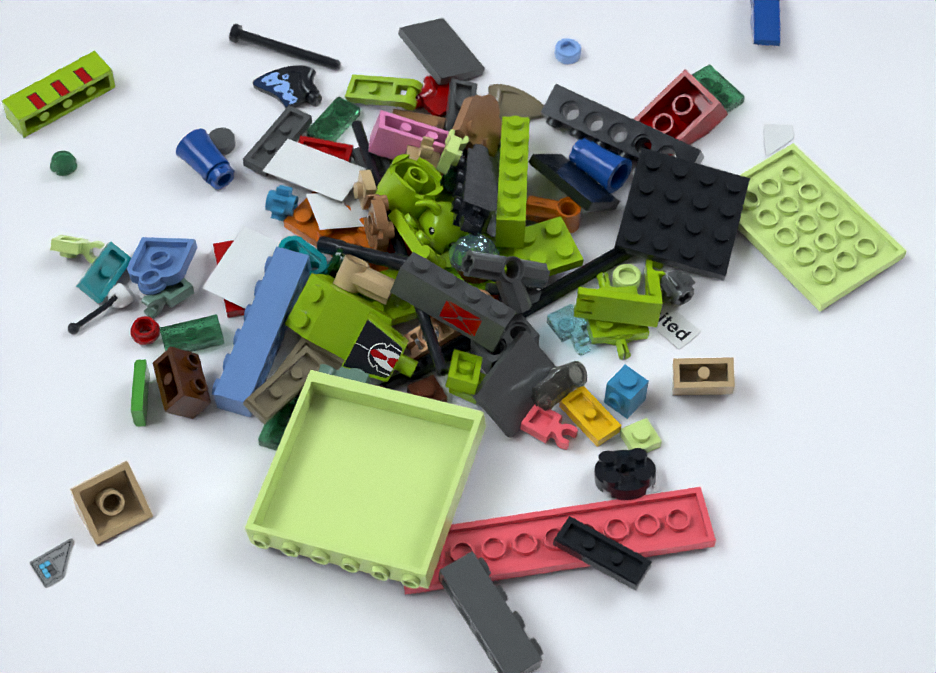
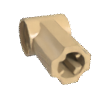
(357, 277)

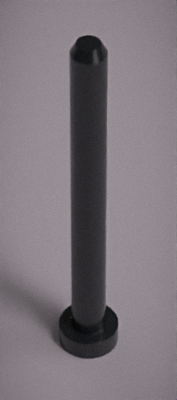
(236, 34)

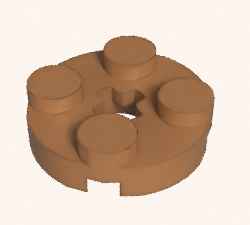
(376, 224)

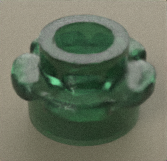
(63, 163)

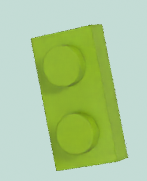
(464, 372)

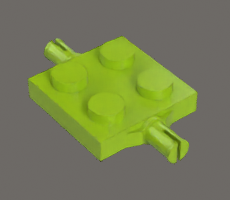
(613, 332)

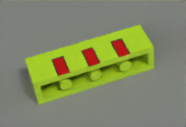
(58, 93)

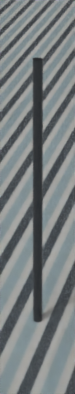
(399, 247)

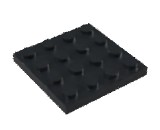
(682, 214)

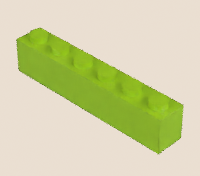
(512, 182)

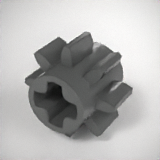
(677, 287)

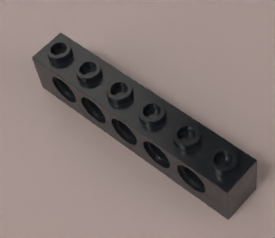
(563, 101)

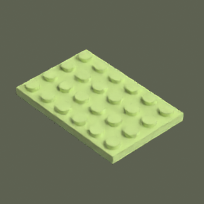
(813, 228)

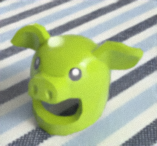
(438, 225)

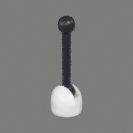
(117, 297)

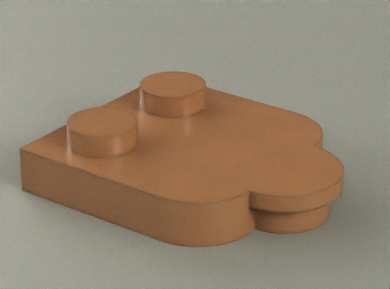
(480, 122)

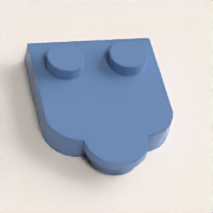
(160, 262)

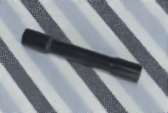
(391, 260)

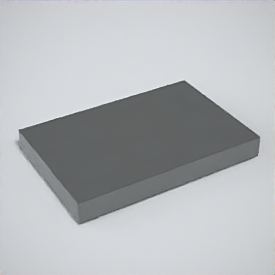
(441, 51)
(508, 385)

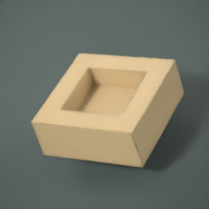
(364, 186)

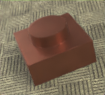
(428, 388)

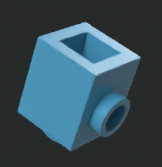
(626, 391)

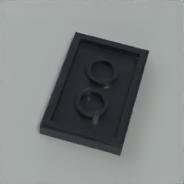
(573, 182)

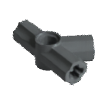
(513, 283)

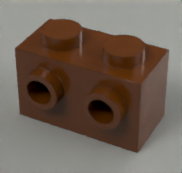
(181, 382)

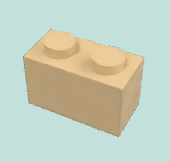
(703, 376)

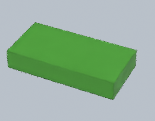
(140, 392)

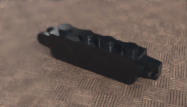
(475, 190)

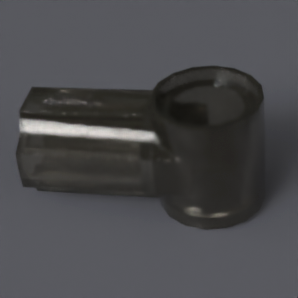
(558, 384)

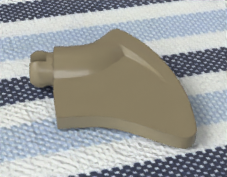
(515, 102)

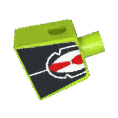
(379, 350)

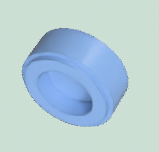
(567, 51)

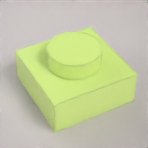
(640, 435)

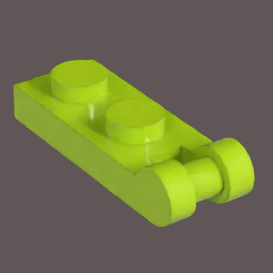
(383, 91)
(414, 238)

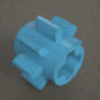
(281, 202)

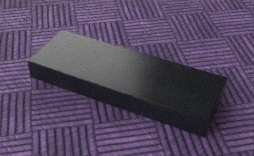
(602, 553)

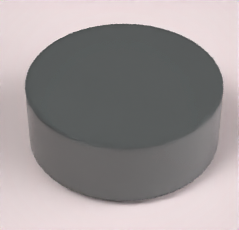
(223, 139)

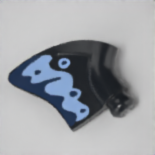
(290, 85)

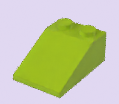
(331, 315)

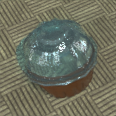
(474, 243)

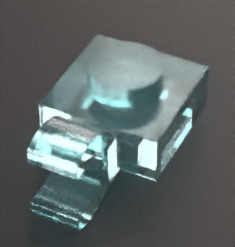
(570, 327)

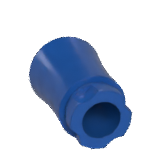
(205, 158)
(602, 165)

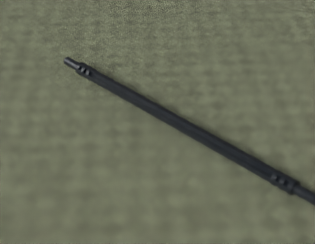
(548, 295)

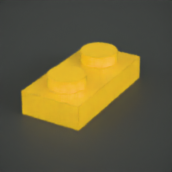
(590, 416)

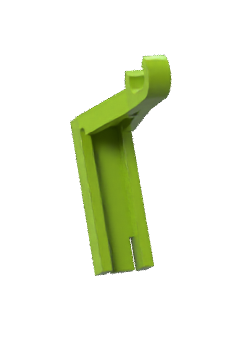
(622, 306)

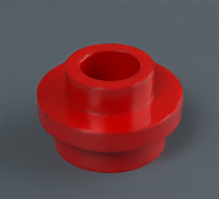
(145, 324)

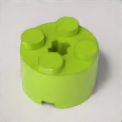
(410, 182)

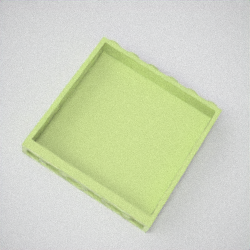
(367, 479)

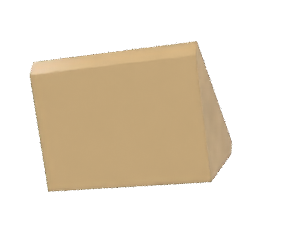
(110, 502)

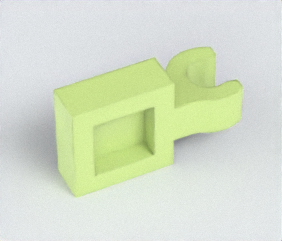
(451, 152)
(73, 246)

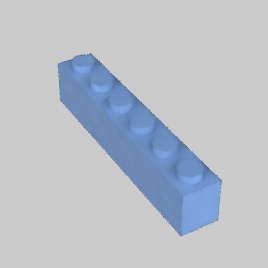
(262, 330)

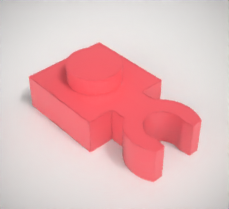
(547, 424)

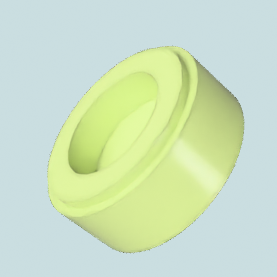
(626, 275)

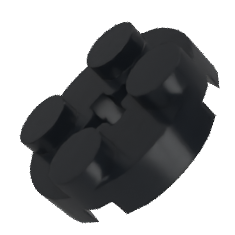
(635, 462)

